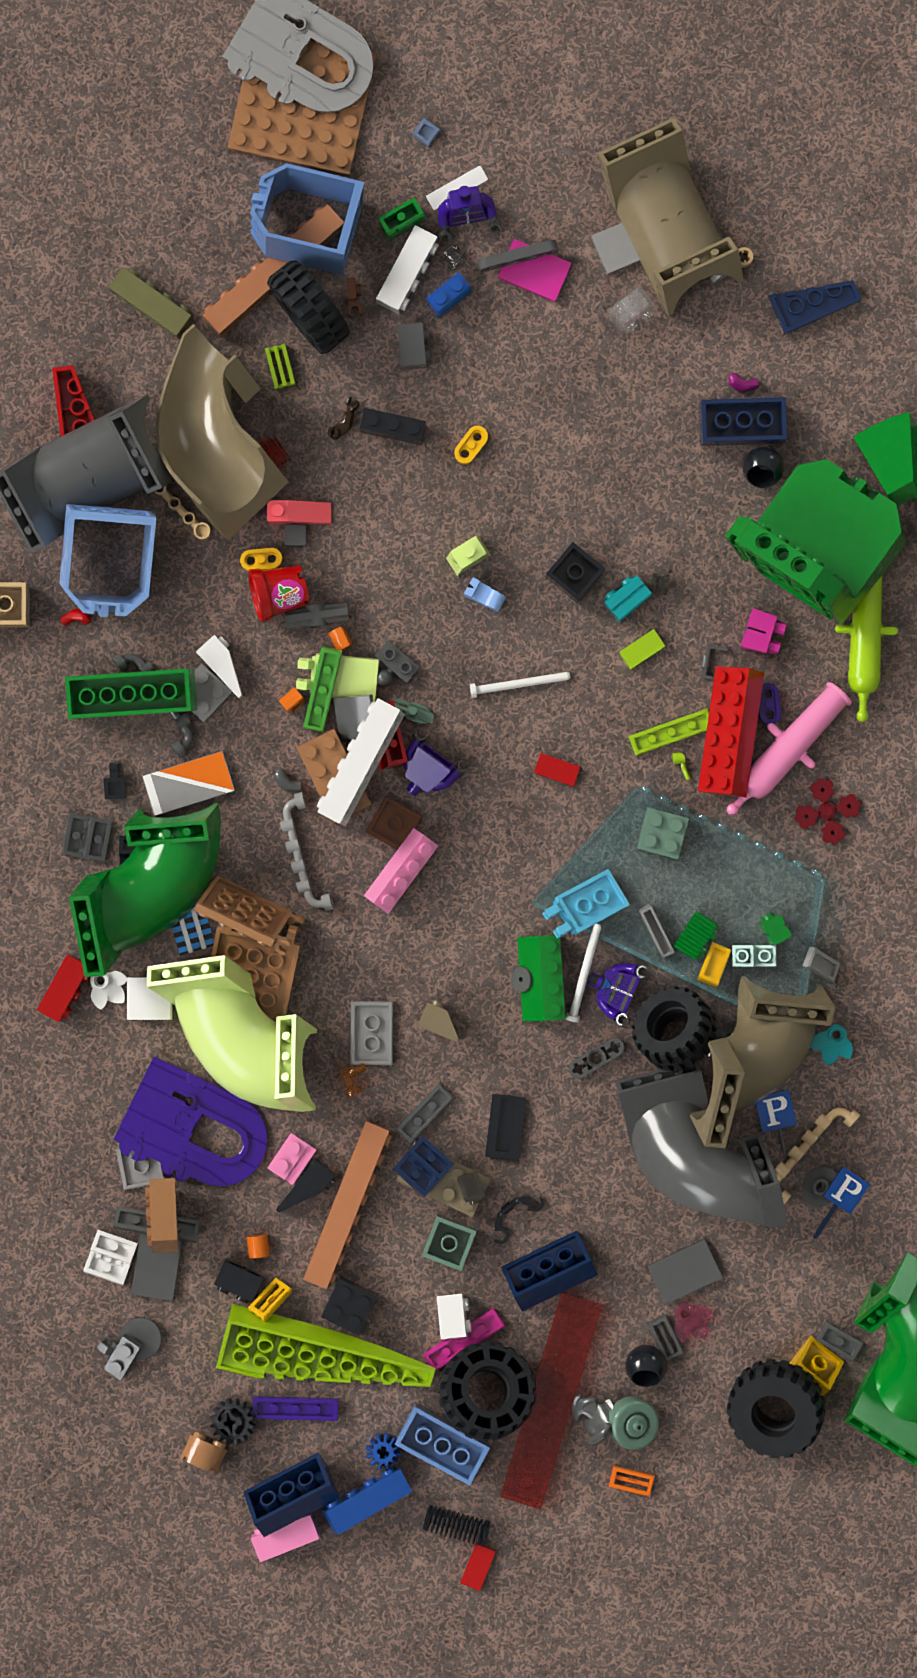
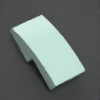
(754, 955)

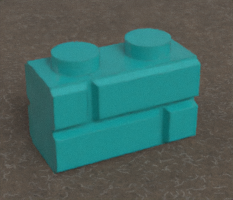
(627, 598)

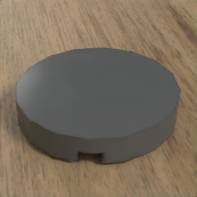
(146, 1333)

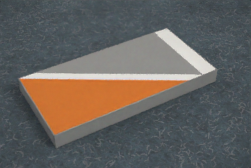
(188, 783)

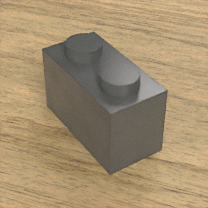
(412, 346)

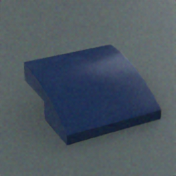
(423, 1166)

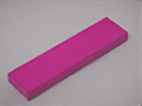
(480, 1330)

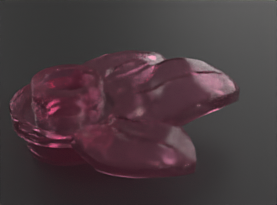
(693, 1323)

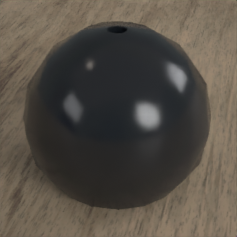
(763, 467)
(646, 1365)

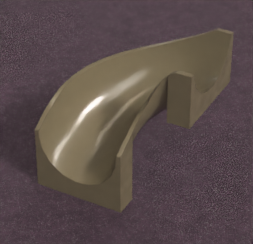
(204, 443)
(760, 1054)

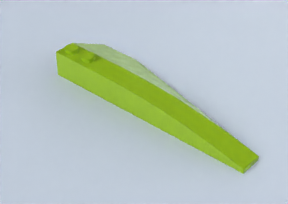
(311, 1351)

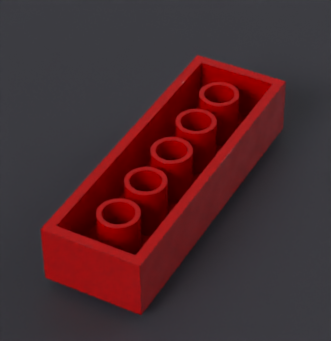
(731, 731)

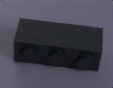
(392, 426)

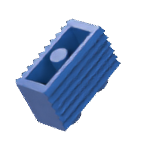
(448, 295)

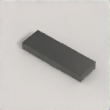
(425, 1113)

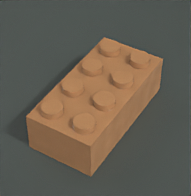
(322, 759)

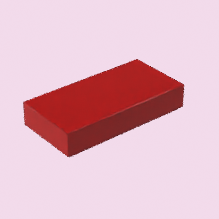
(557, 769)
(477, 1566)

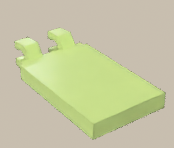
(353, 677)

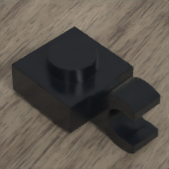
(114, 786)

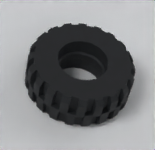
(308, 306)
(516, 1380)
(768, 1435)

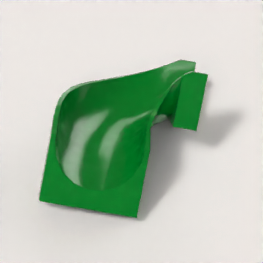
(149, 889)
(888, 1393)

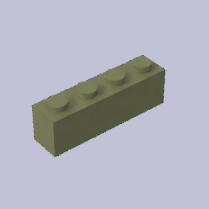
(150, 302)

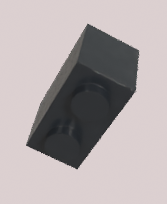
(238, 1281)

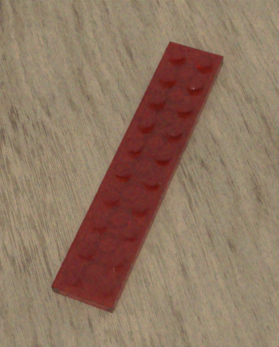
(555, 1392)

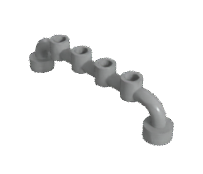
(293, 846)

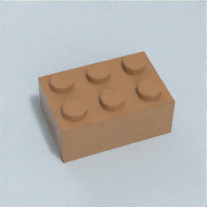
(162, 1215)

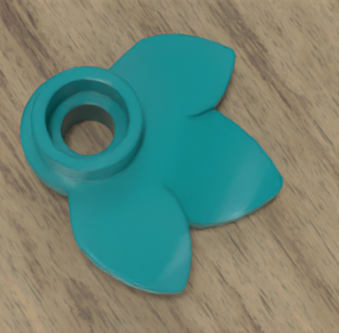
(831, 1047)

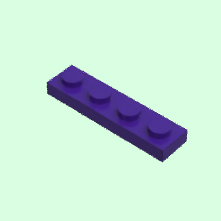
(295, 1408)

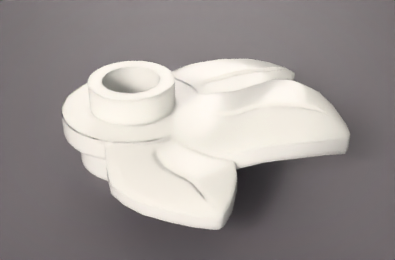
(109, 990)

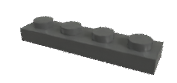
(135, 1221)

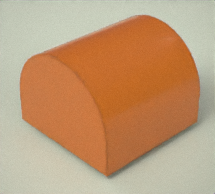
(340, 638)
(292, 700)
(258, 1246)

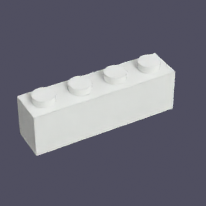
(407, 270)

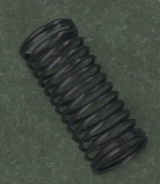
(484, 1529)

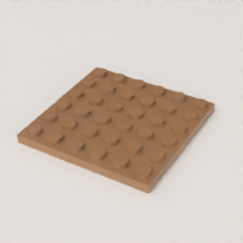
(296, 132)

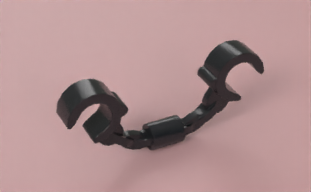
(507, 1208)

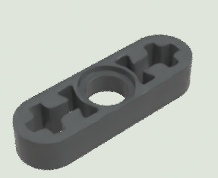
(612, 1054)

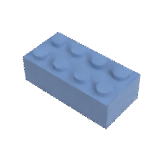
(441, 1445)

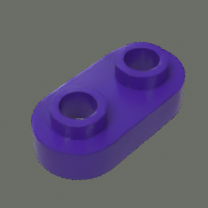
(770, 704)

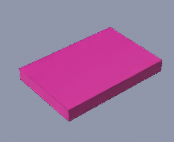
(539, 276)

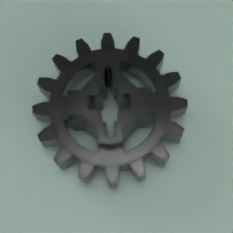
(231, 1413)

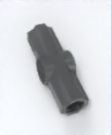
(317, 615)

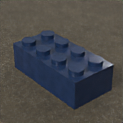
(743, 421)
(291, 1494)

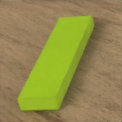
(669, 732)

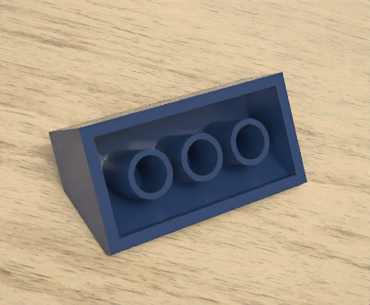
(549, 1271)

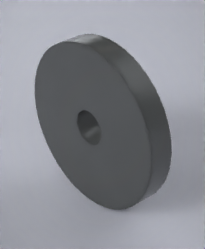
(518, 973)

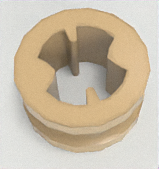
(749, 256)

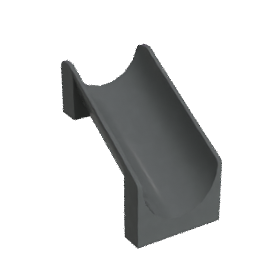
(84, 467)

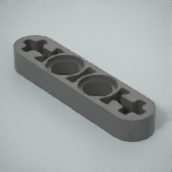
(517, 255)

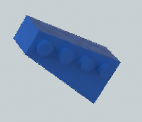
(365, 1500)

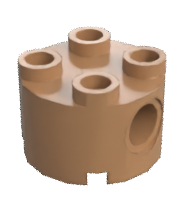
(204, 1453)

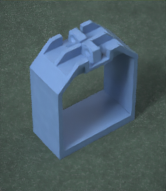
(316, 184)

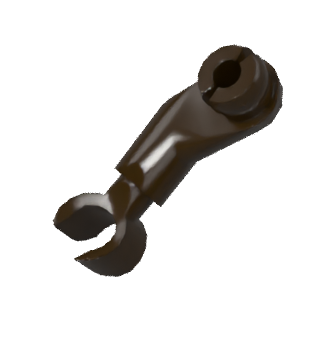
(346, 423)

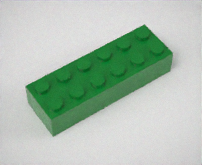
(131, 693)

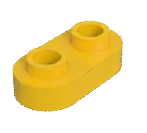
(471, 445)
(261, 558)

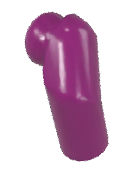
(741, 385)

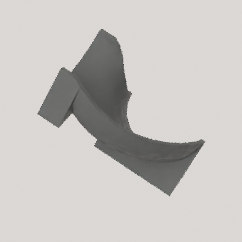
(678, 1163)

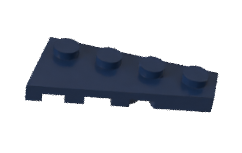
(806, 306)

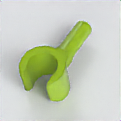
(679, 758)

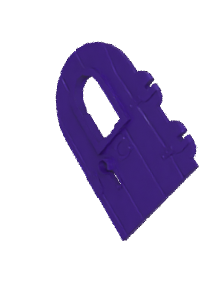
(162, 1125)

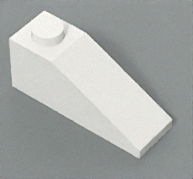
(219, 659)

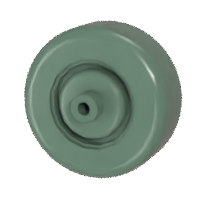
(633, 1423)

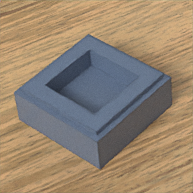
(426, 132)

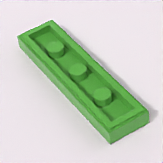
(322, 689)

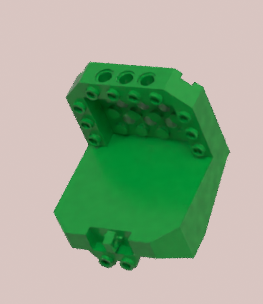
(822, 538)

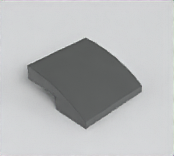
(350, 713)
(86, 837)

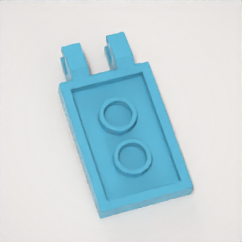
(587, 904)

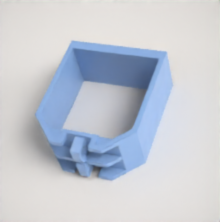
(106, 603)

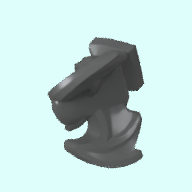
(598, 1417)

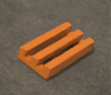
(615, 1469)

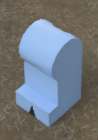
(484, 595)

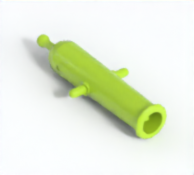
(865, 646)

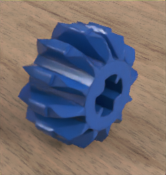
(375, 1453)

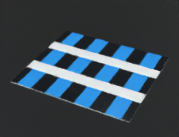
(192, 933)

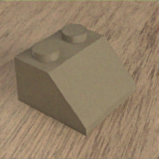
(437, 1020)

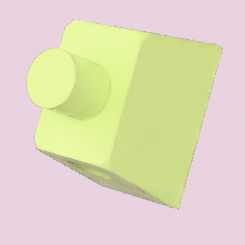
(467, 555)

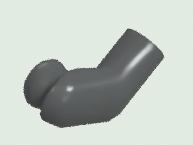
(284, 782)

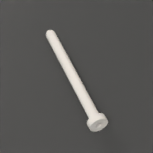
(518, 683)
(573, 1015)

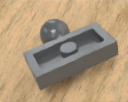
(395, 663)

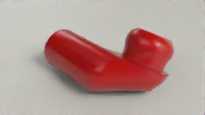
(75, 614)

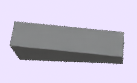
(656, 930)

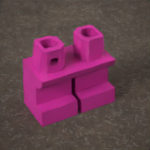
(764, 626)

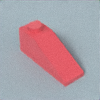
(298, 512)

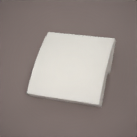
(145, 1003)
(110, 1257)

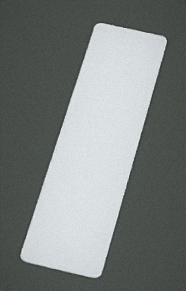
(470, 179)

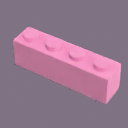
(401, 870)

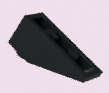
(310, 1184)

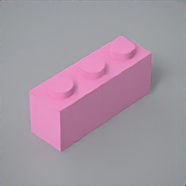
(285, 1539)

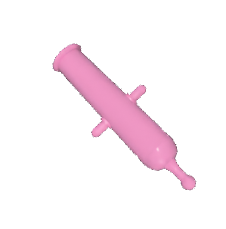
(792, 744)

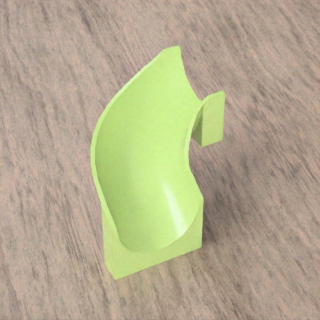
(232, 1034)

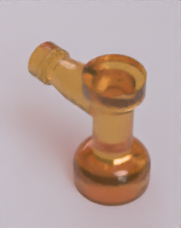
(347, 1075)

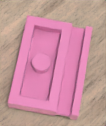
(291, 1158)

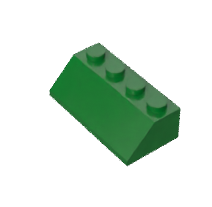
(546, 996)

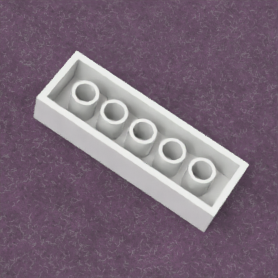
(360, 762)

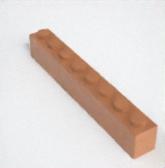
(253, 288)
(346, 1204)

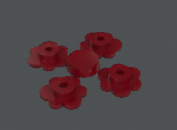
(827, 811)

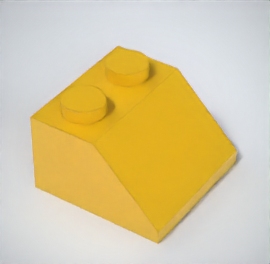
(819, 1363)

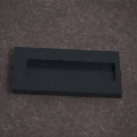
(505, 1127)

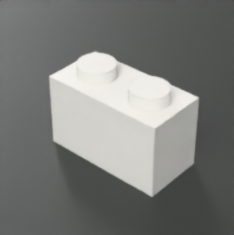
(453, 1317)

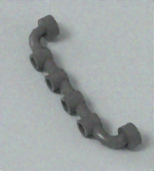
(181, 720)

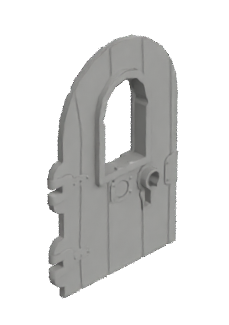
(271, 47)

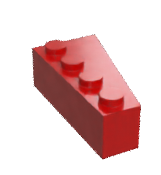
(71, 400)

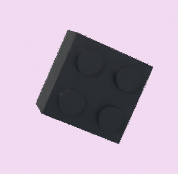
(575, 572)
(349, 1305)

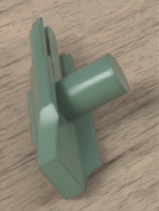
(415, 712)

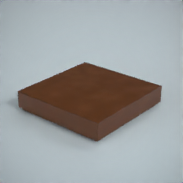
(393, 822)

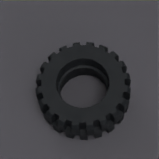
(658, 1013)

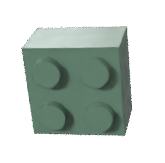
(662, 833)
(449, 1242)

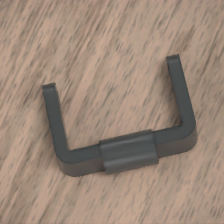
(707, 658)

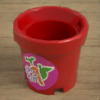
(277, 591)

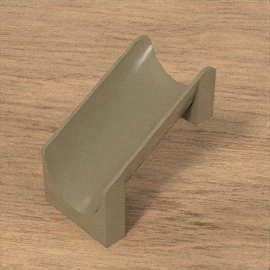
(665, 214)

